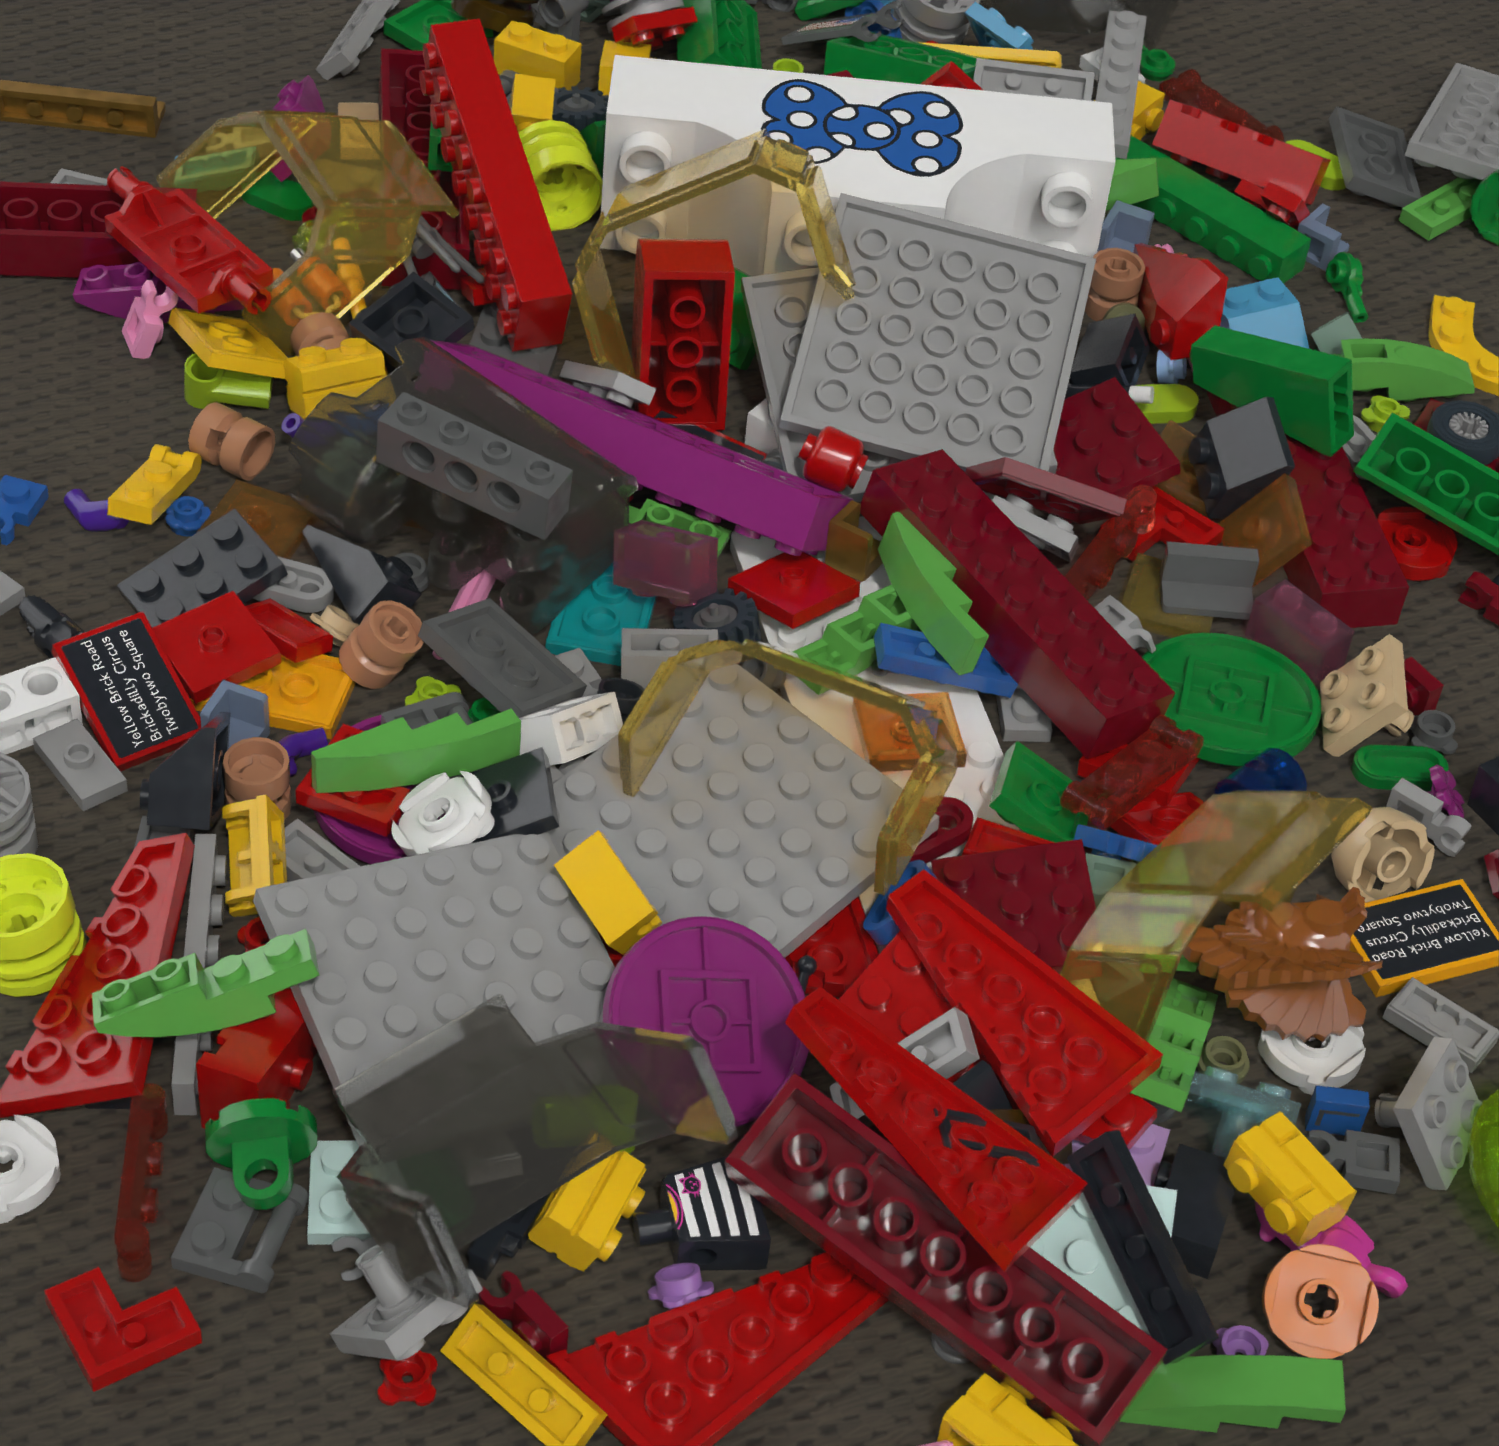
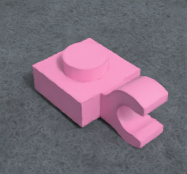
(143, 323)

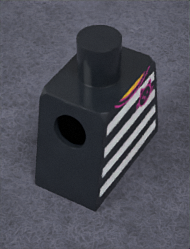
(707, 1221)

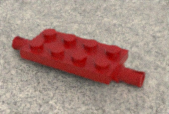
(186, 247)

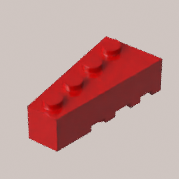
(1238, 151)
(257, 1060)

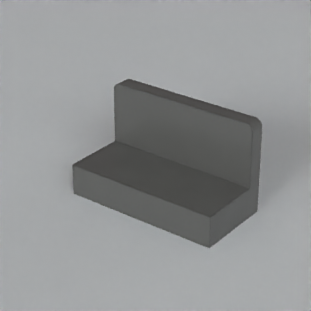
(1208, 580)

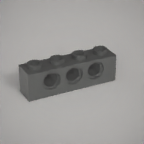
(473, 465)

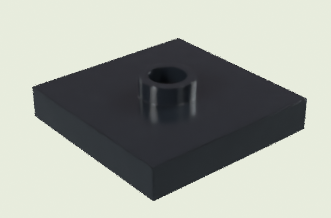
(520, 795)

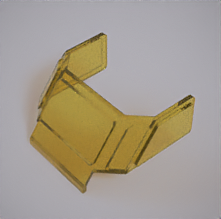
(750, 155)
(356, 175)
(681, 678)
(1225, 851)

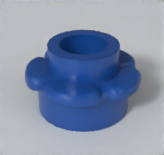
(187, 515)

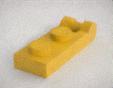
(154, 485)

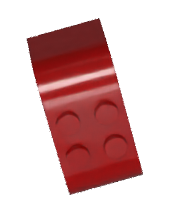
(684, 327)

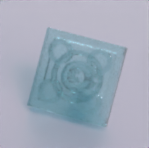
(1238, 1104)

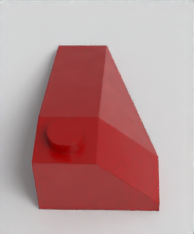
(1179, 298)

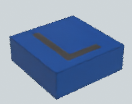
(1336, 1110)

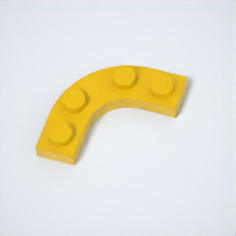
(1453, 333)

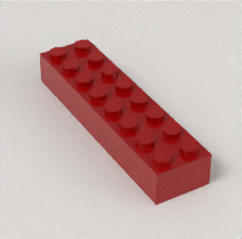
(495, 186)

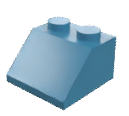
(1265, 311)

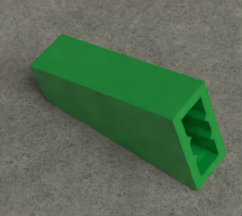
(1307, 385)

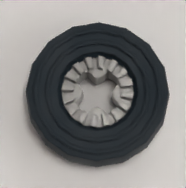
(1468, 429)

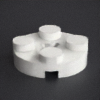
(466, 816)
(1307, 1067)
(34, 1169)

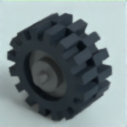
(579, 107)
(730, 614)

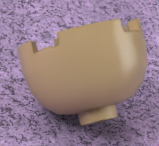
(1387, 848)

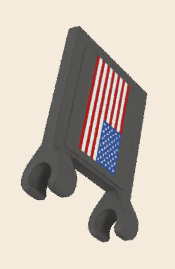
(846, 26)

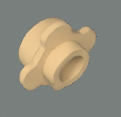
(336, 623)

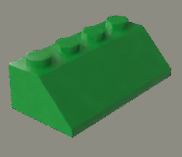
(722, 36)
(892, 59)
(1435, 480)

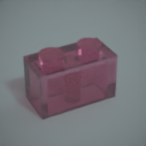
(665, 562)
(1300, 630)

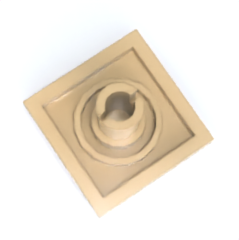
(1365, 697)

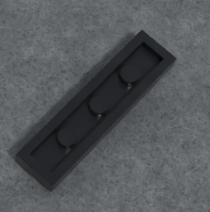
(1142, 1247)

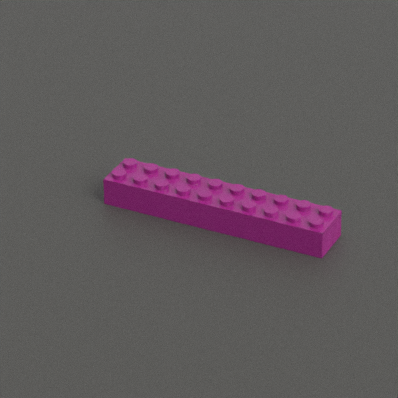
(673, 460)

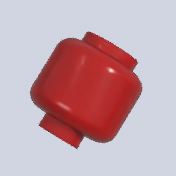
(833, 459)

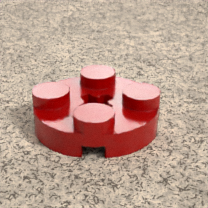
(1430, 547)

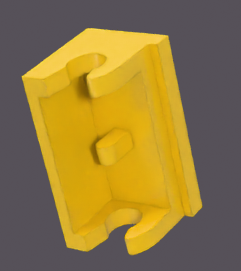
(255, 851)
(608, 893)

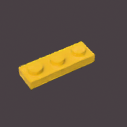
(522, 1380)

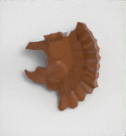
(1288, 964)

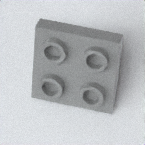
(1050, 534)
(1434, 1112)
(397, 1317)

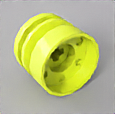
(562, 173)
(35, 924)

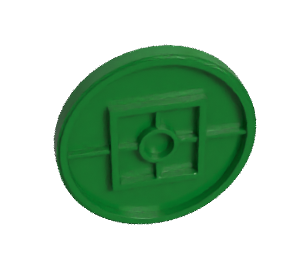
(1237, 696)

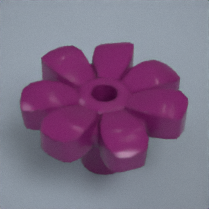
(1442, 788)

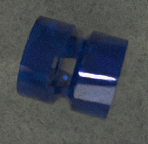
(1267, 771)

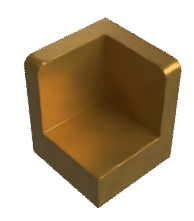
(849, 547)

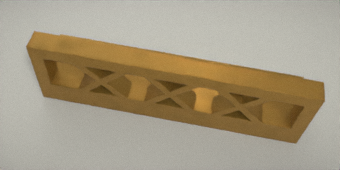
(80, 109)

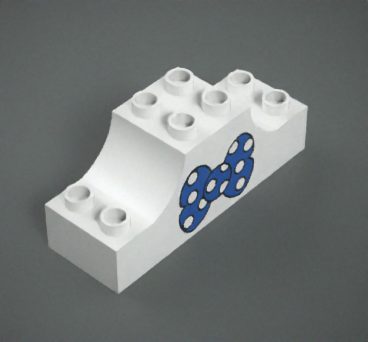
(946, 152)

